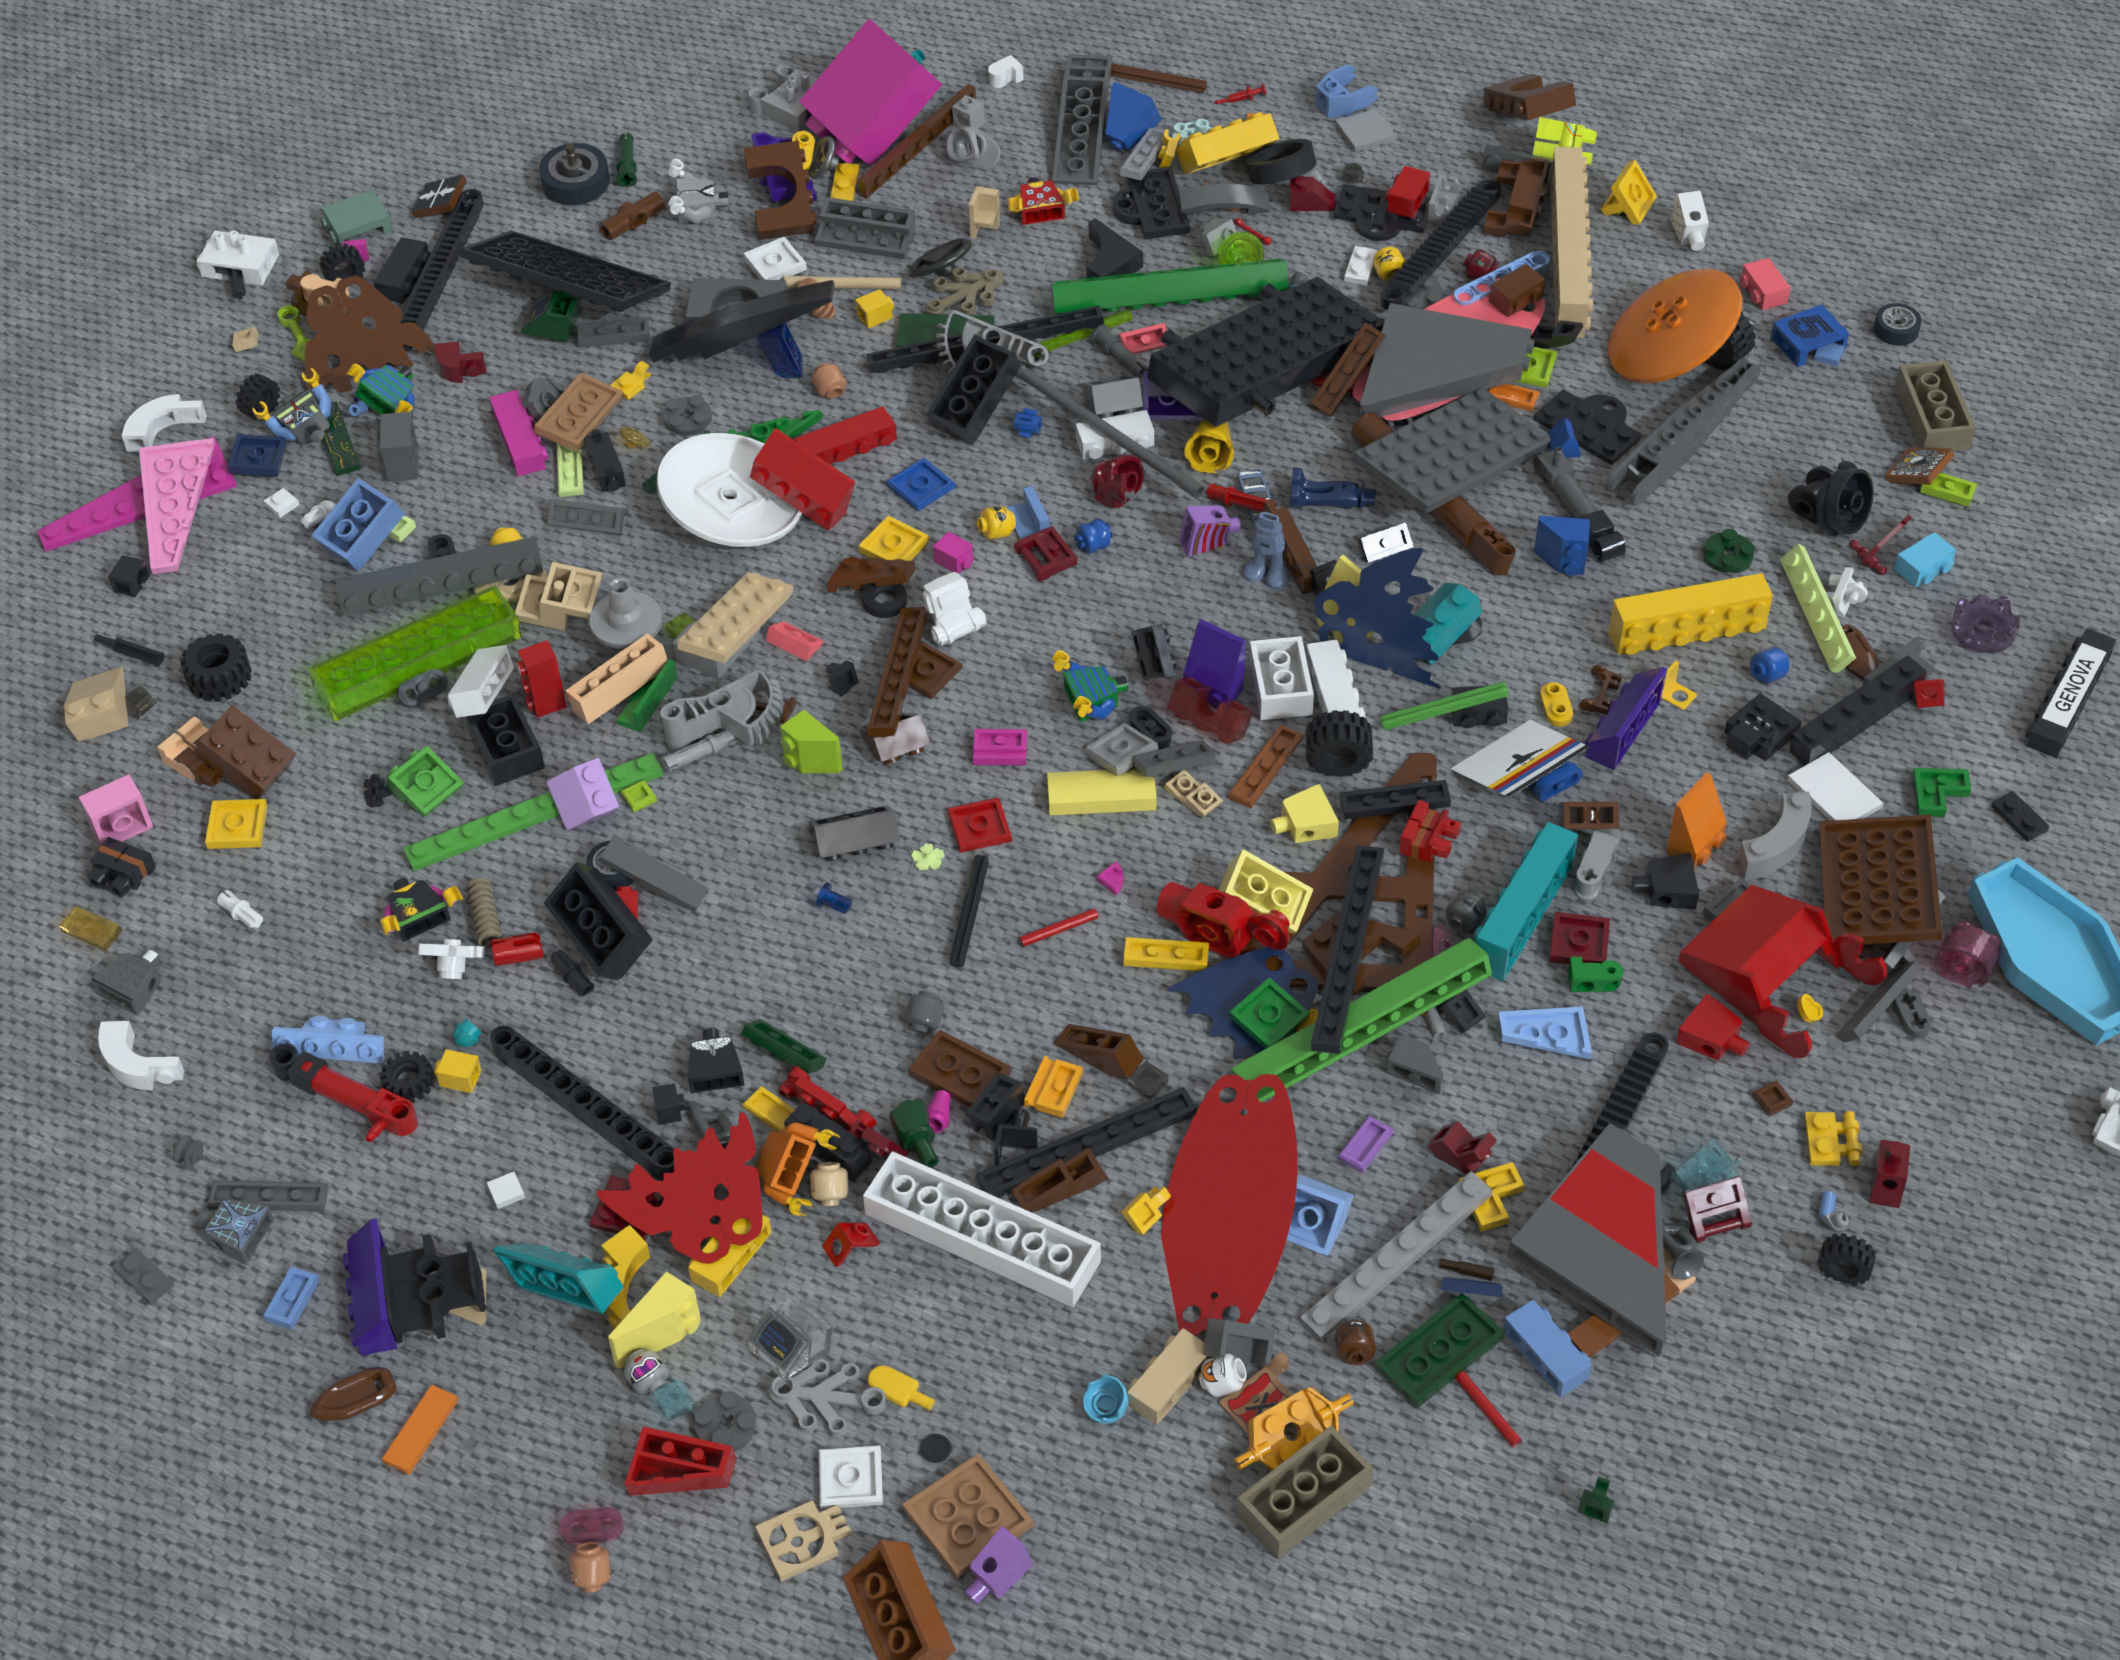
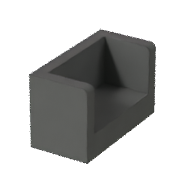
(1244, 1341)

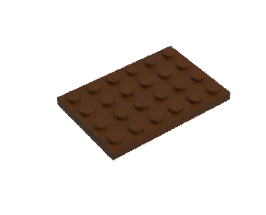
(1881, 879)

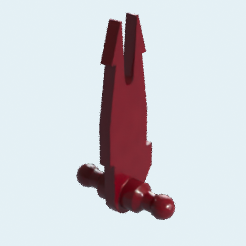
(1868, 557)

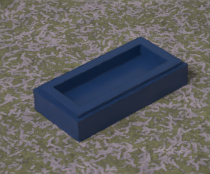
(1471, 1286)

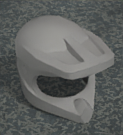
(973, 146)

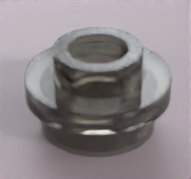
(1353, 173)

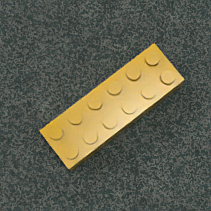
(1690, 614)

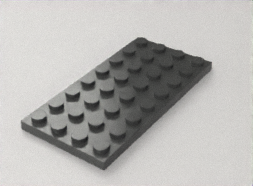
(1452, 450)

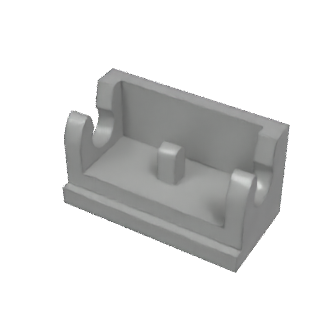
(1443, 200)

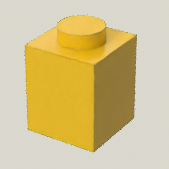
(874, 308)
(458, 1071)

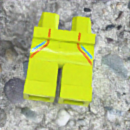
(1566, 134)

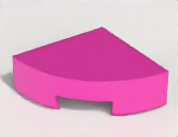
(1112, 878)

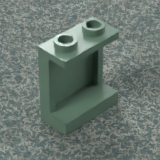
(355, 217)

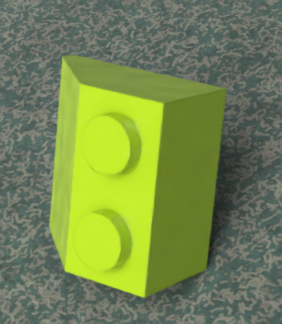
(810, 745)

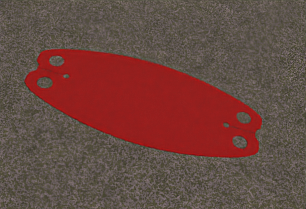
(1230, 1201)

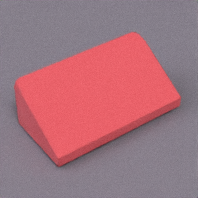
(1143, 339)
(793, 640)

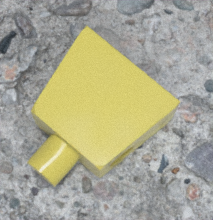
(1307, 816)

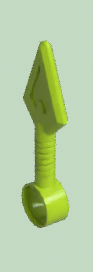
(299, 348)

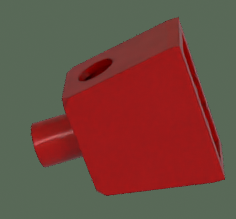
(1712, 1030)

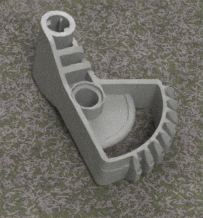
(1021, 346)
(725, 709)

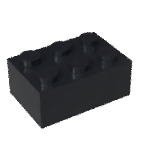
(505, 741)

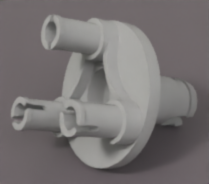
(624, 616)

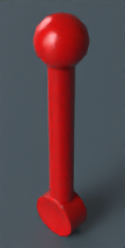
(1266, 240)

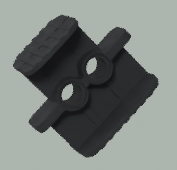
(411, 1287)

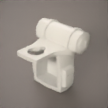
(949, 606)
(2107, 1129)

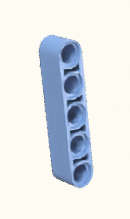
(1536, 260)

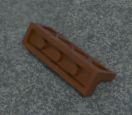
(1296, 553)

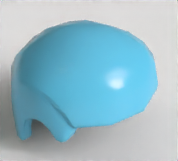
(1106, 1394)

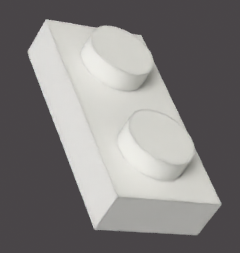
(1360, 265)

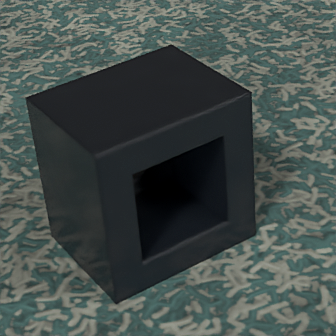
(668, 1103)

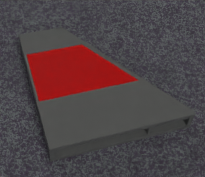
(1604, 1237)

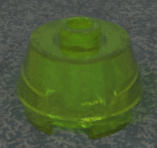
(1240, 248)

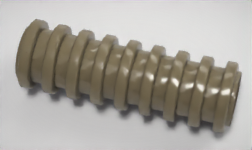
(483, 910)

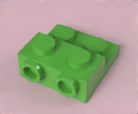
(423, 781)

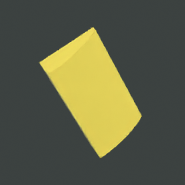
(1100, 792)

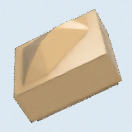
(245, 339)

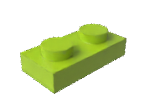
(1951, 489)

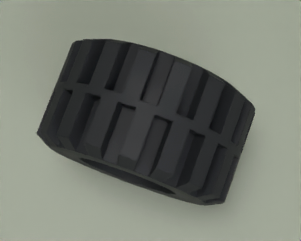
(1736, 346)
(216, 681)
(1339, 743)

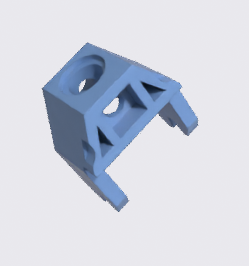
(1336, 100)

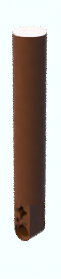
(1456, 515)

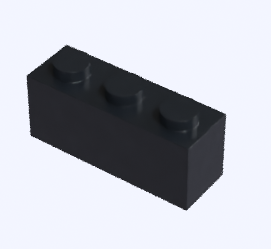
(402, 269)
(850, 1150)

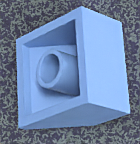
(1318, 1215)

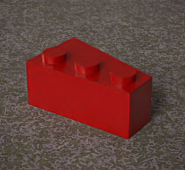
(540, 679)
(678, 1464)

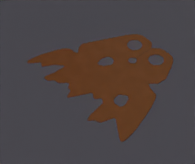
(351, 340)

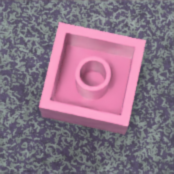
(116, 810)

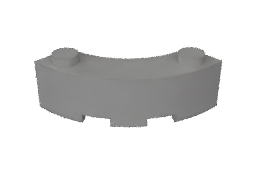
(1782, 843)

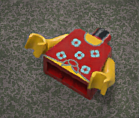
(1041, 201)

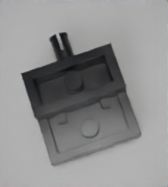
(1153, 652)

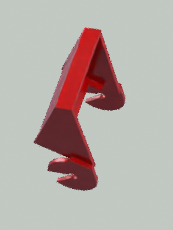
(1760, 946)

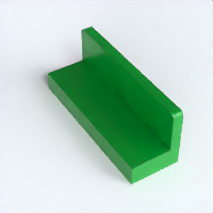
(648, 698)

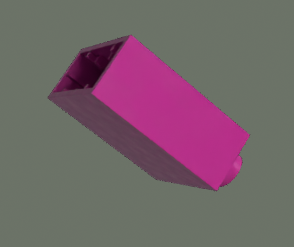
(868, 95)

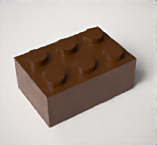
(244, 753)

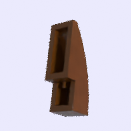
(1060, 1181)

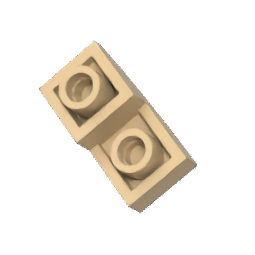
(1196, 797)

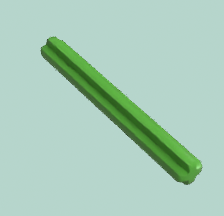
(1444, 705)

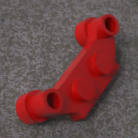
(800, 1085)

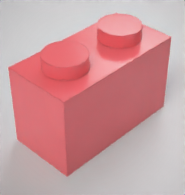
(1765, 284)

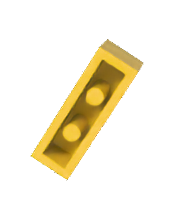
(720, 1274)

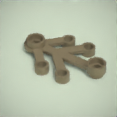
(989, 280)

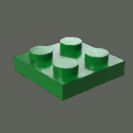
(1269, 1014)

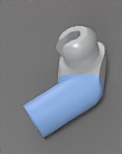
(1828, 1215)

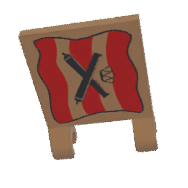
(1258, 1393)

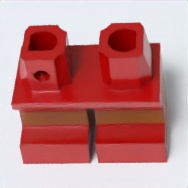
(1425, 833)

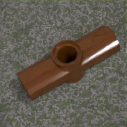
(632, 215)

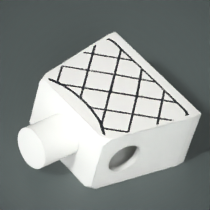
(1690, 219)

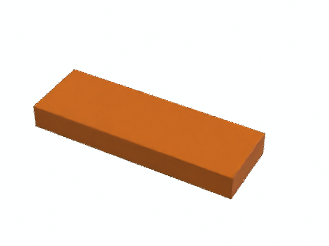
(420, 1429)

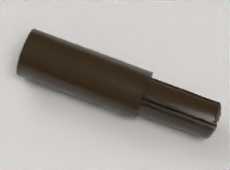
(1468, 1269)

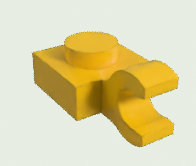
(1167, 152)
(634, 382)
(1143, 1209)

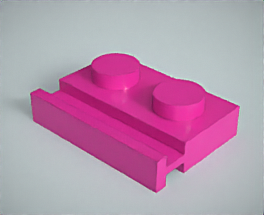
(1000, 747)

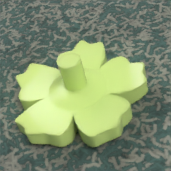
(928, 857)

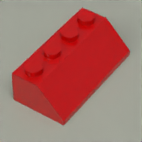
(802, 479)

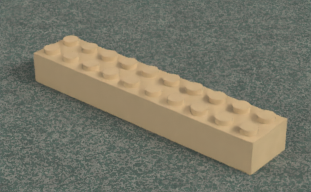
(1570, 237)

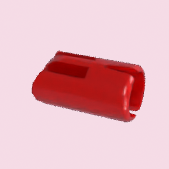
(516, 949)

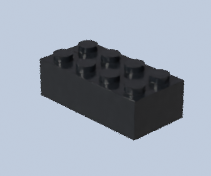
(973, 390)
(598, 921)

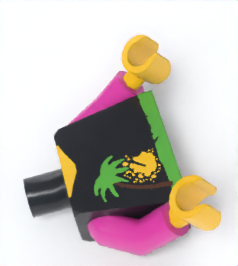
(417, 908)

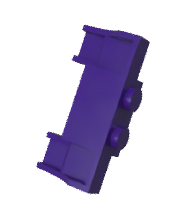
(777, 186)

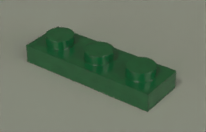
(783, 1046)

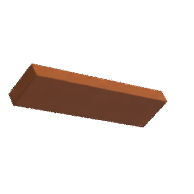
(1265, 766)
(1596, 1333)

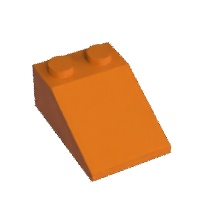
(1698, 823)

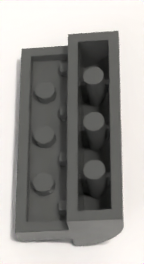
(866, 228)

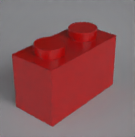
(1408, 191)

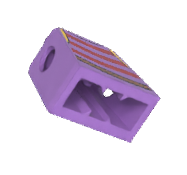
(1206, 529)

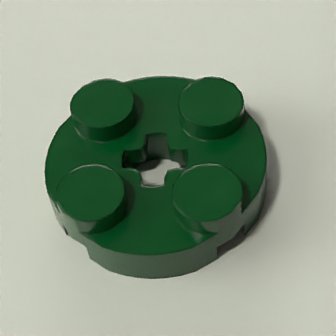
(1728, 540)

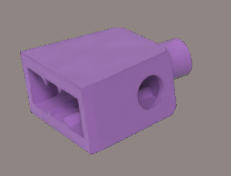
(1011, 1561)

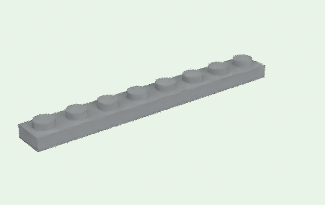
(1396, 1256)

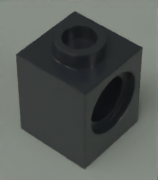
(128, 576)

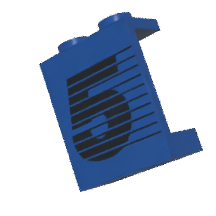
(1807, 332)

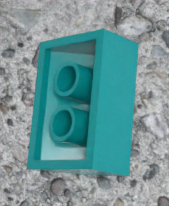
(1451, 612)

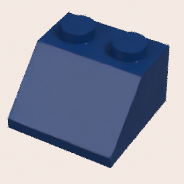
(1563, 543)

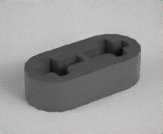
(1907, 1016)

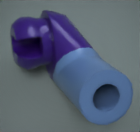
(358, 408)

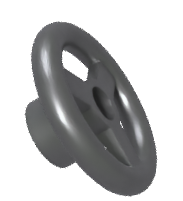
(822, 157)

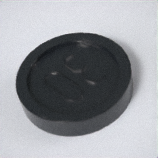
(935, 1448)

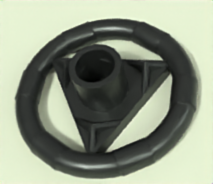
(941, 258)

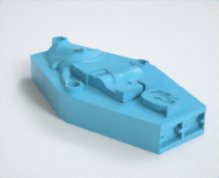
(2052, 947)

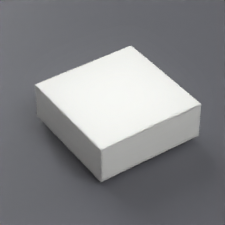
(505, 1190)

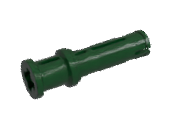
(626, 165)

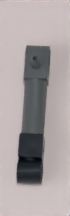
(1559, 477)

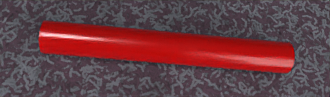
(1058, 927)
(1488, 1409)

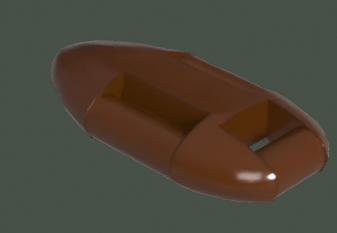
(1866, 658)
(354, 1395)

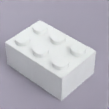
(1281, 678)

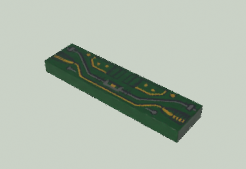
(340, 444)

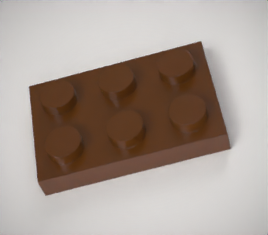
(956, 1068)

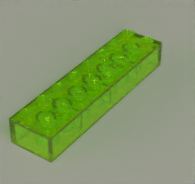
(431, 642)

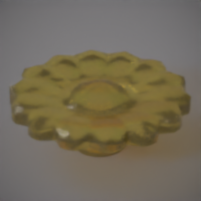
(634, 437)

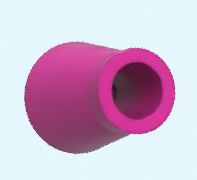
(939, 1111)

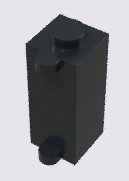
(604, 461)

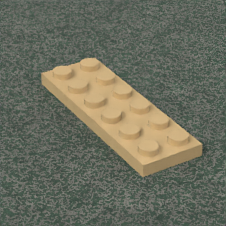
(735, 617)

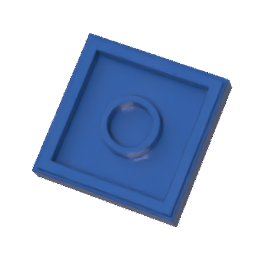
(920, 484)

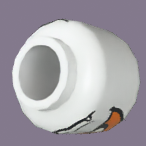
(1222, 1375)

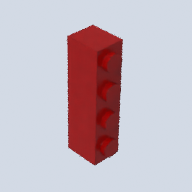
(851, 436)

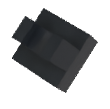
(842, 677)

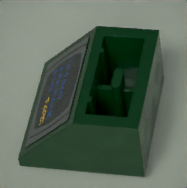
(552, 316)

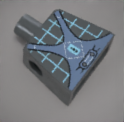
(236, 1228)

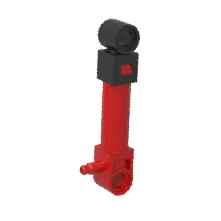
(315, 1076)

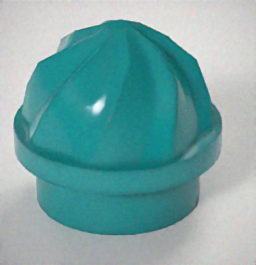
(466, 1033)

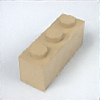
(1167, 1376)

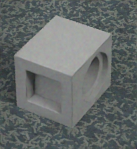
(968, 112)

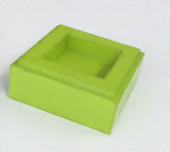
(638, 796)

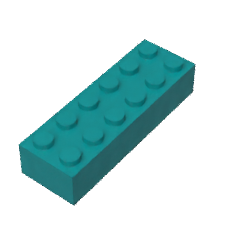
(1526, 897)

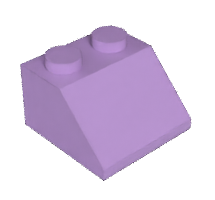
(582, 794)

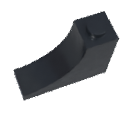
(1115, 253)

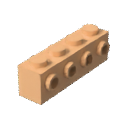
(617, 678)

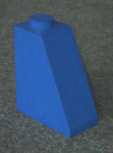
(1129, 117)

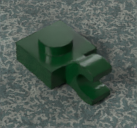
(1596, 1503)

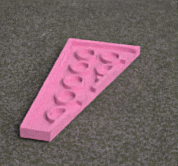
(171, 492)

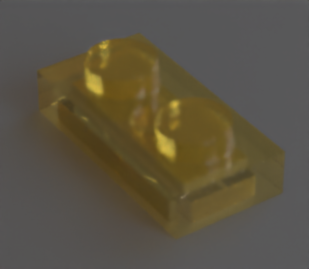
(90, 928)

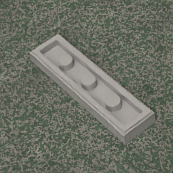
(1143, 155)

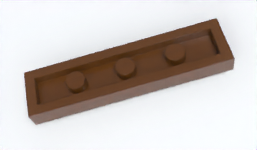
(1348, 369)

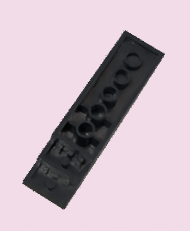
(739, 322)

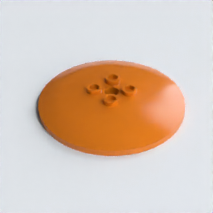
(1675, 326)

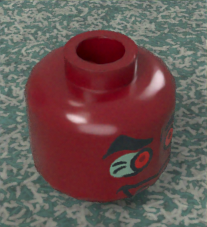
(1479, 264)

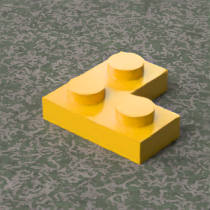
(1504, 1182)

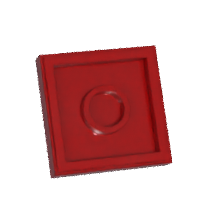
(979, 825)

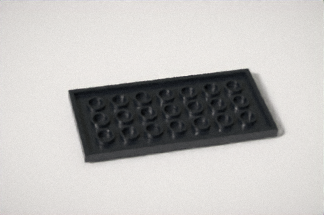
(565, 270)

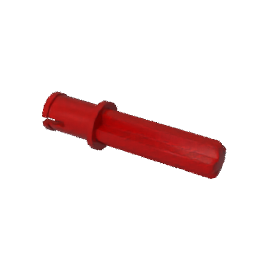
(1231, 496)

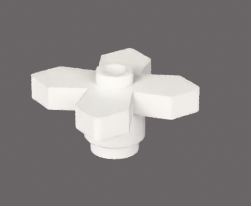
(451, 956)

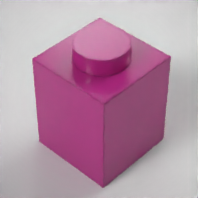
(953, 553)

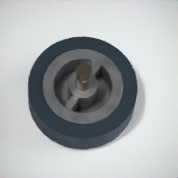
(574, 173)

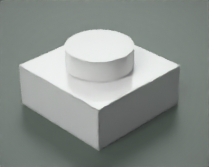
(281, 502)

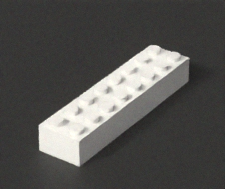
(982, 1229)

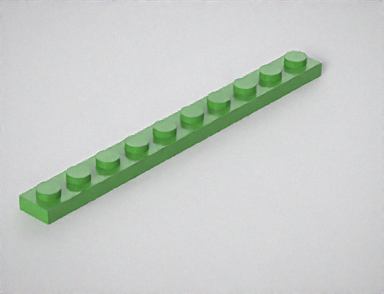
(518, 817)

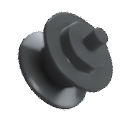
(188, 1151)

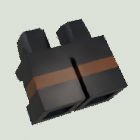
(121, 865)

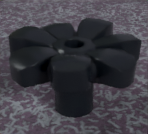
(376, 791)

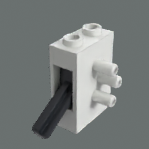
(238, 259)

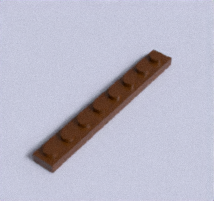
(911, 145)
(897, 672)

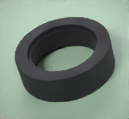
(1281, 161)

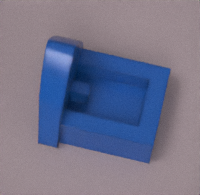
(1563, 436)

